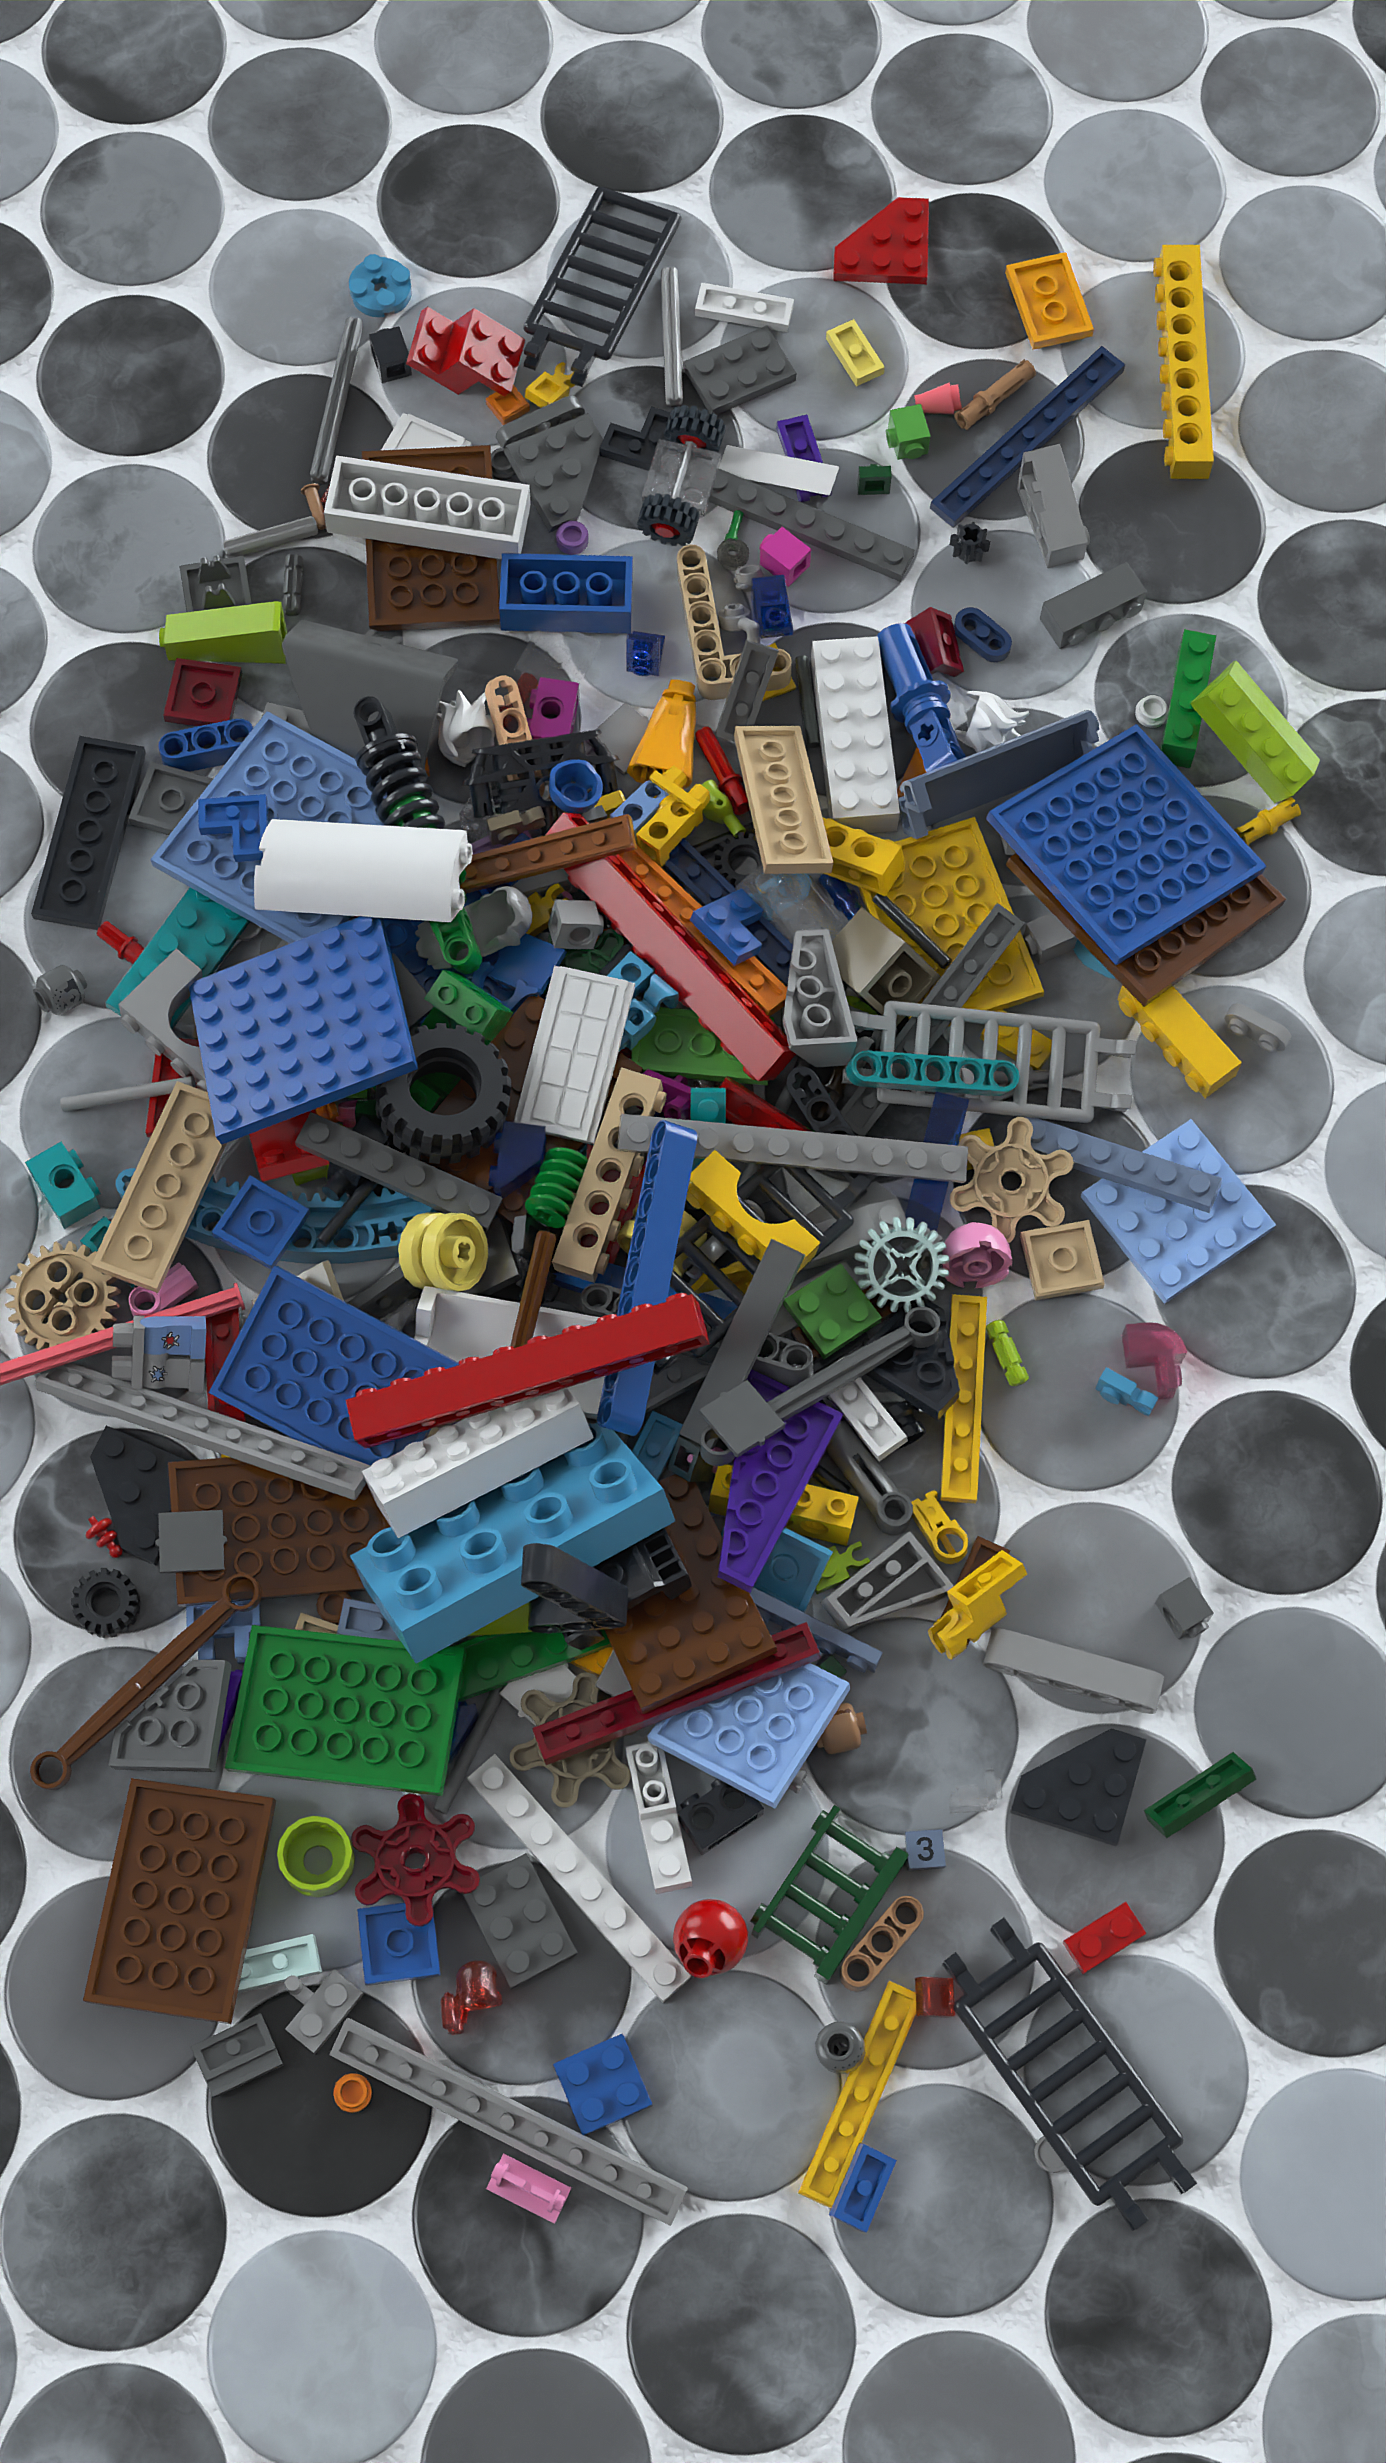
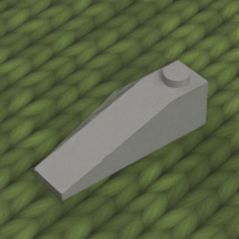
(815, 1003)
(867, 1213)

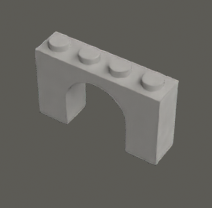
(152, 1006)

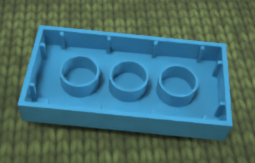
(469, 1561)

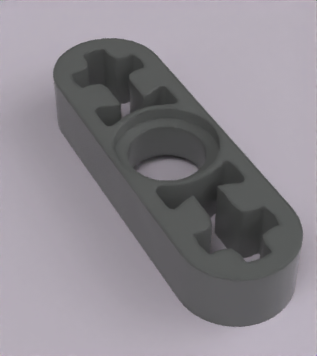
(540, 420)

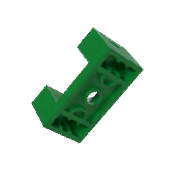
(463, 1004)

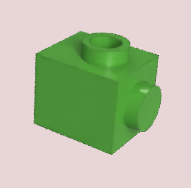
(908, 432)

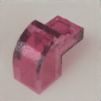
(1158, 1347)

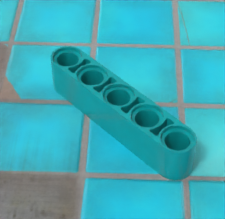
(947, 1066)

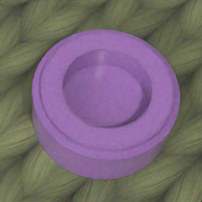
(572, 537)

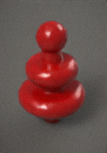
(105, 1538)

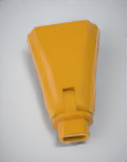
(668, 736)

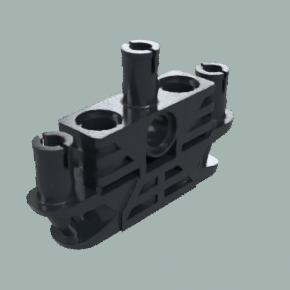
(524, 759)

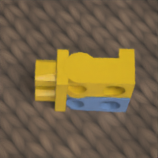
(664, 812)

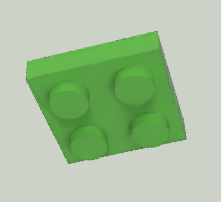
(832, 1311)

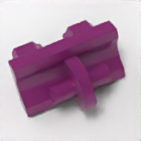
(678, 1096)

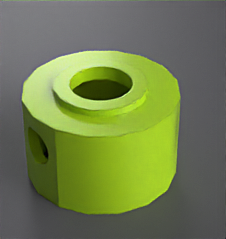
(302, 1837)

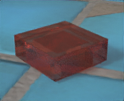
(934, 1997)

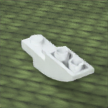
(658, 1818)

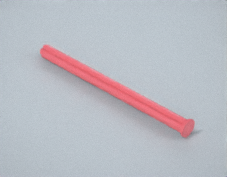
(103, 1340)

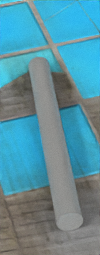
(123, 1094)

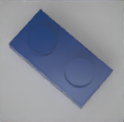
(862, 2187)

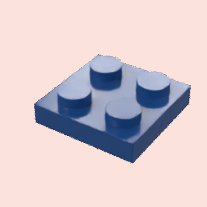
(261, 1222)
(394, 1947)
(602, 2084)

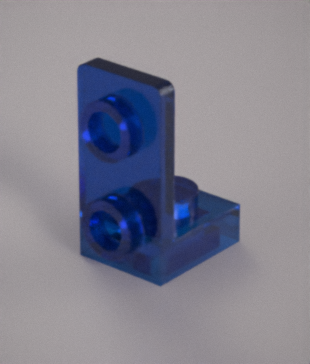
(644, 653)

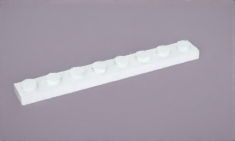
(579, 1878)

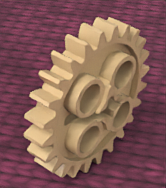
(39, 1279)

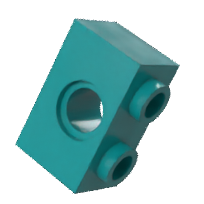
(67, 1203)

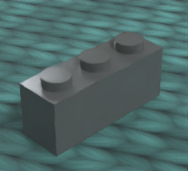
(1093, 605)

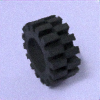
(733, 849)
(90, 1588)

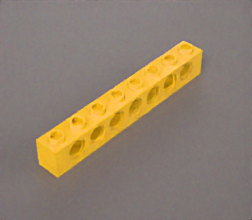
(1184, 265)

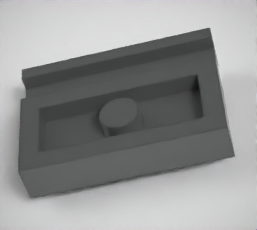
(237, 2055)

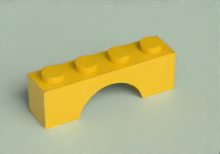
(715, 1191)

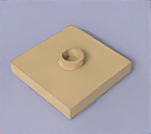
(1062, 1260)

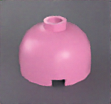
(977, 1254)

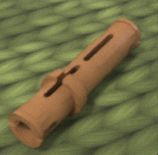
(986, 401)

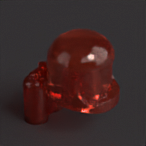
(474, 1991)

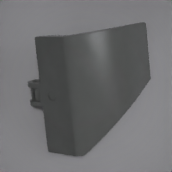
(341, 667)

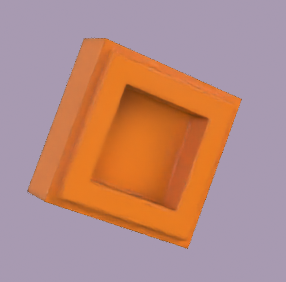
(508, 407)

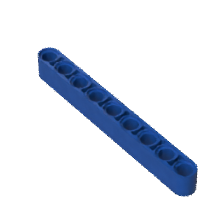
(650, 1263)

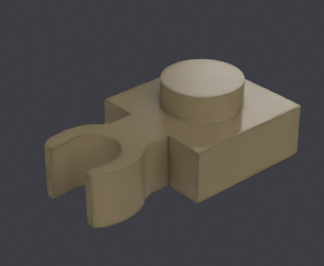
(507, 827)

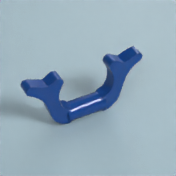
(521, 993)

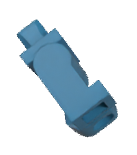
(641, 1013)

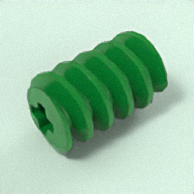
(556, 1186)

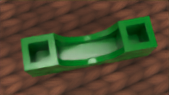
(1190, 679)

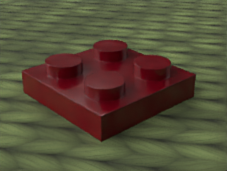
(202, 692)

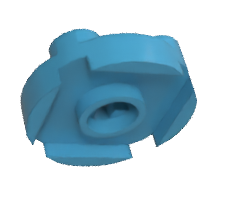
(375, 271)

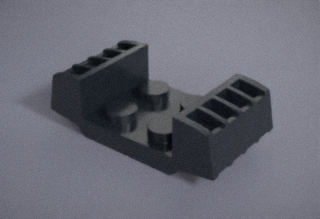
(645, 1569)

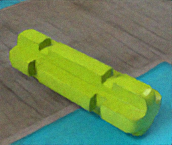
(1007, 1353)

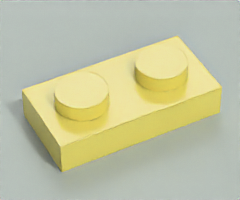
(855, 352)

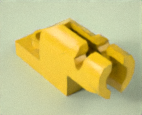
(976, 1604)

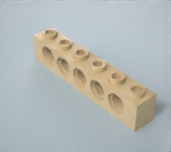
(570, 1257)

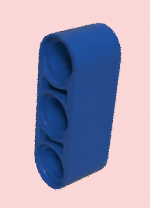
(193, 739)

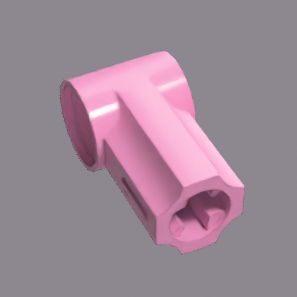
(175, 1288)

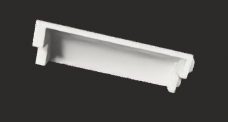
(361, 870)
(477, 1325)

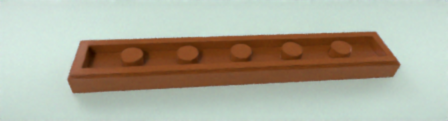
(550, 853)

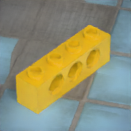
(863, 857)
(818, 1514)

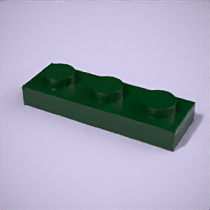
(1200, 1794)

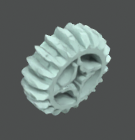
(890, 1276)

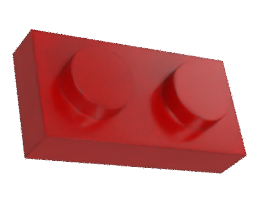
(1104, 1937)

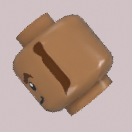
(843, 1730)

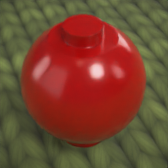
(710, 1938)

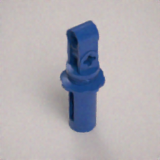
(919, 698)

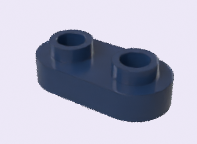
(986, 634)

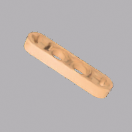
(513, 696)

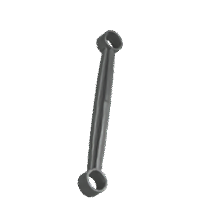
(838, 1375)

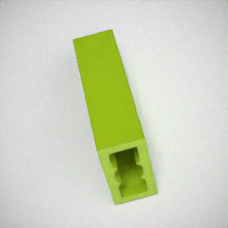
(227, 634)

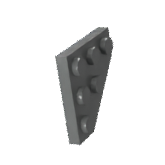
(557, 468)
(178, 1724)

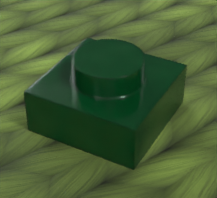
(874, 479)

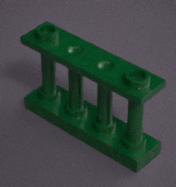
(864, 1895)

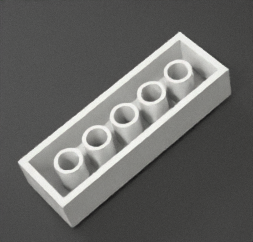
(426, 508)
(855, 734)
(474, 1458)

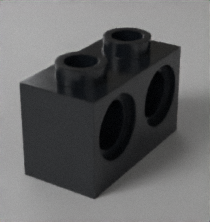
(726, 1820)

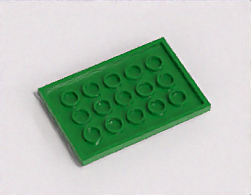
(345, 1711)

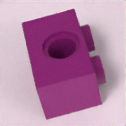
(555, 698)

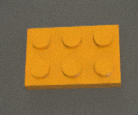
(1049, 300)

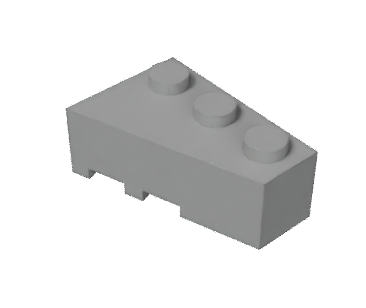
(1052, 506)
(888, 1583)

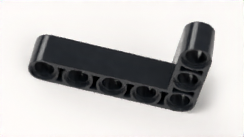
(569, 1593)

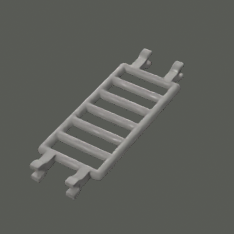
(992, 1021)

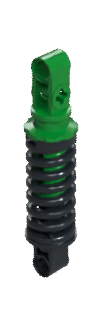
(394, 763)

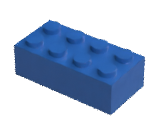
(566, 593)

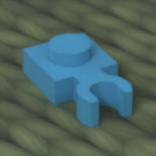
(1121, 1390)

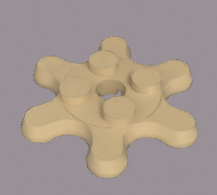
(1012, 1156)

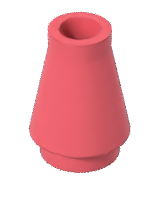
(940, 400)

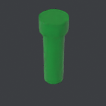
(735, 525)

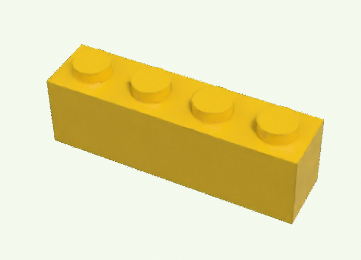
(1184, 1039)

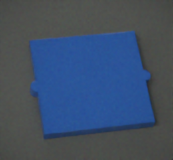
(529, 961)

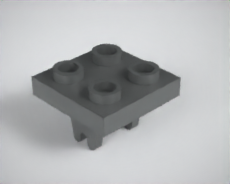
(215, 584)

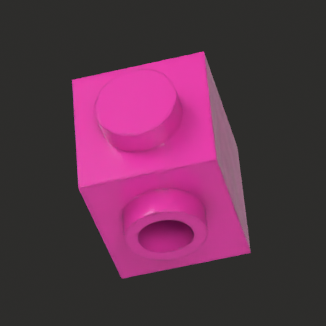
(784, 555)

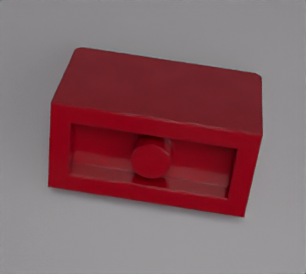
(937, 641)

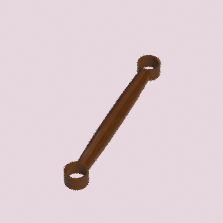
(145, 1682)

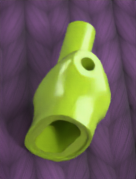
(720, 809)

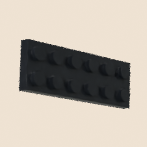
(88, 833)

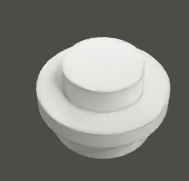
(1151, 711)

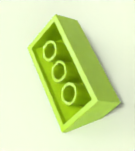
(1256, 733)

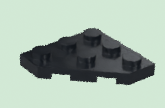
(920, 1374)
(134, 1489)
(1084, 1787)

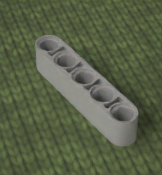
(1073, 1670)

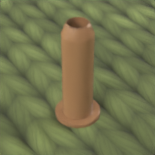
(315, 504)

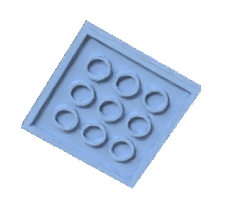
(1173, 1241)
(758, 1733)

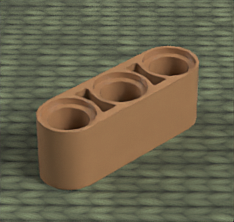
(890, 1927)

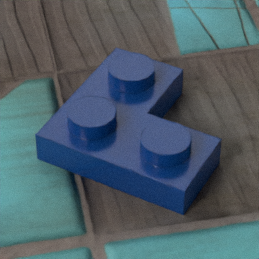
(238, 815)
(725, 925)

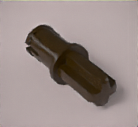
(834, 1087)

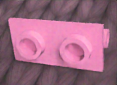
(528, 2188)

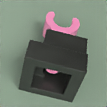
(688, 1456)

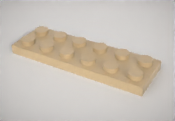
(783, 800)
(162, 1192)

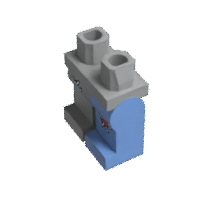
(164, 1352)

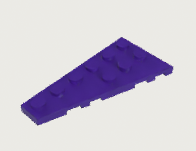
(769, 1485)

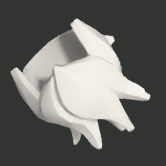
(990, 721)
(464, 728)

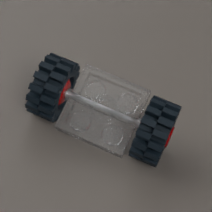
(681, 476)

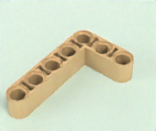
(708, 634)

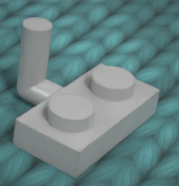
(321, 2010)

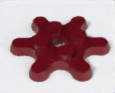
(410, 1836)

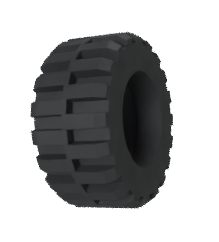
(447, 1135)

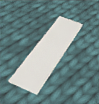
(779, 470)

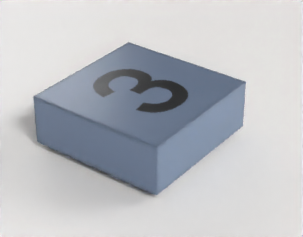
(925, 1850)

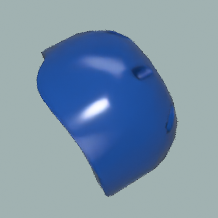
(575, 796)

